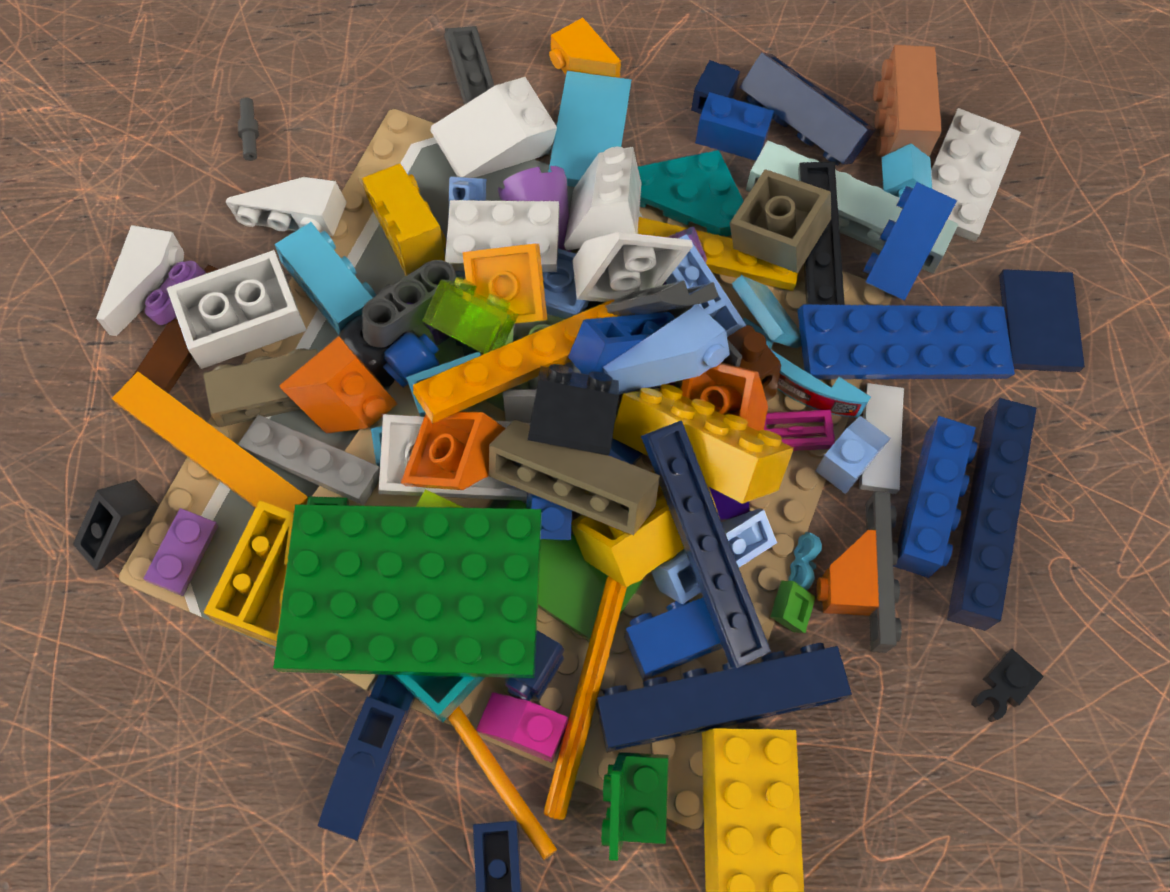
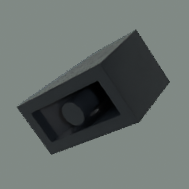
(114, 522)

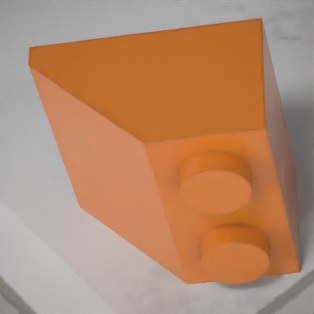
(338, 390)

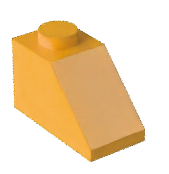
(583, 51)

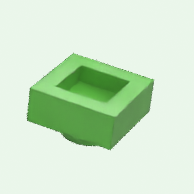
(793, 606)

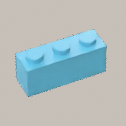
(324, 275)

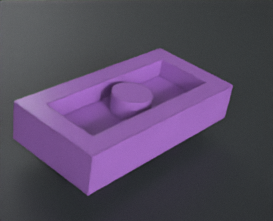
(181, 552)

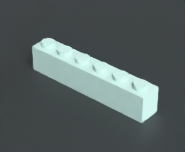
(861, 207)

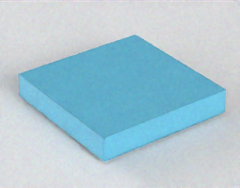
(768, 311)

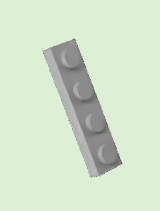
(311, 459)

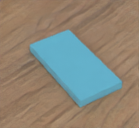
(588, 121)

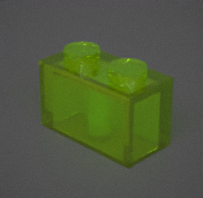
(470, 316)

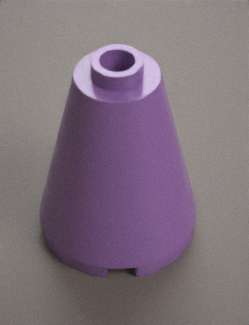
(538, 186)

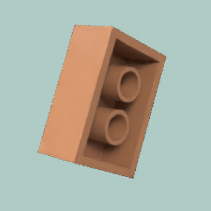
(908, 100)

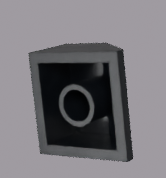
(574, 409)

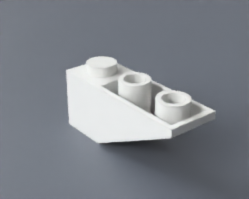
(291, 205)

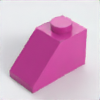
(523, 725)

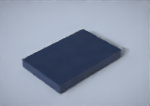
(1042, 320)

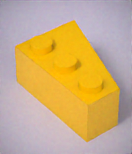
(404, 217)
(254, 578)

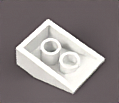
(496, 130)
(625, 264)

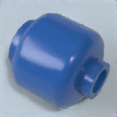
(410, 356)

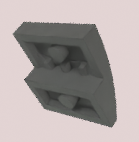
(662, 299)

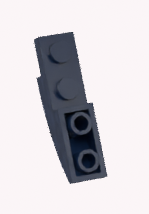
(366, 758)

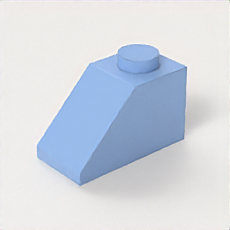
(852, 454)

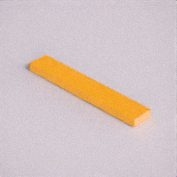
(206, 445)

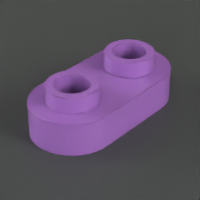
(158, 303)

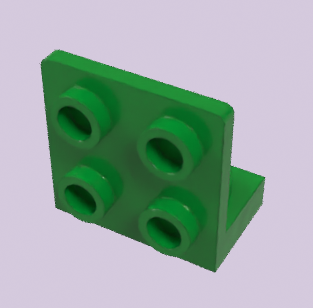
(638, 801)

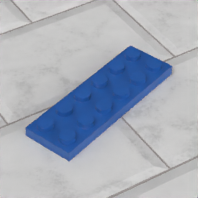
(905, 342)

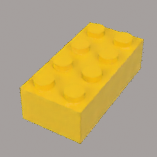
(729, 452)
(751, 811)

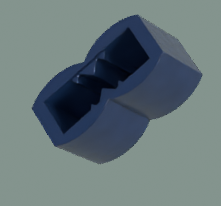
(547, 663)

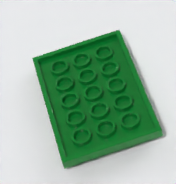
(411, 591)

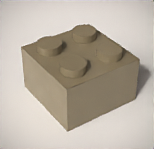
(781, 220)

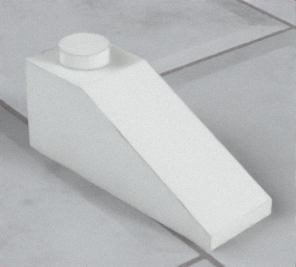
(139, 271)

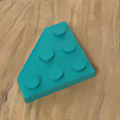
(692, 190)

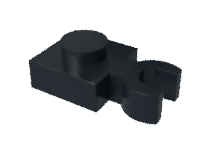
(1010, 681)

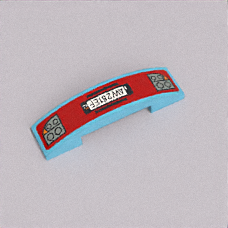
(841, 398)

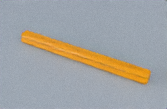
(585, 700)

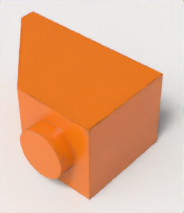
(852, 580)

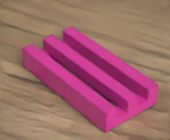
(802, 444)

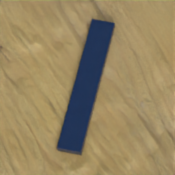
(706, 544)

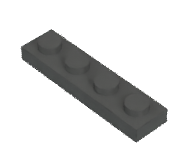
(884, 627)

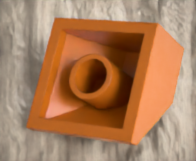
(731, 392)
(452, 451)

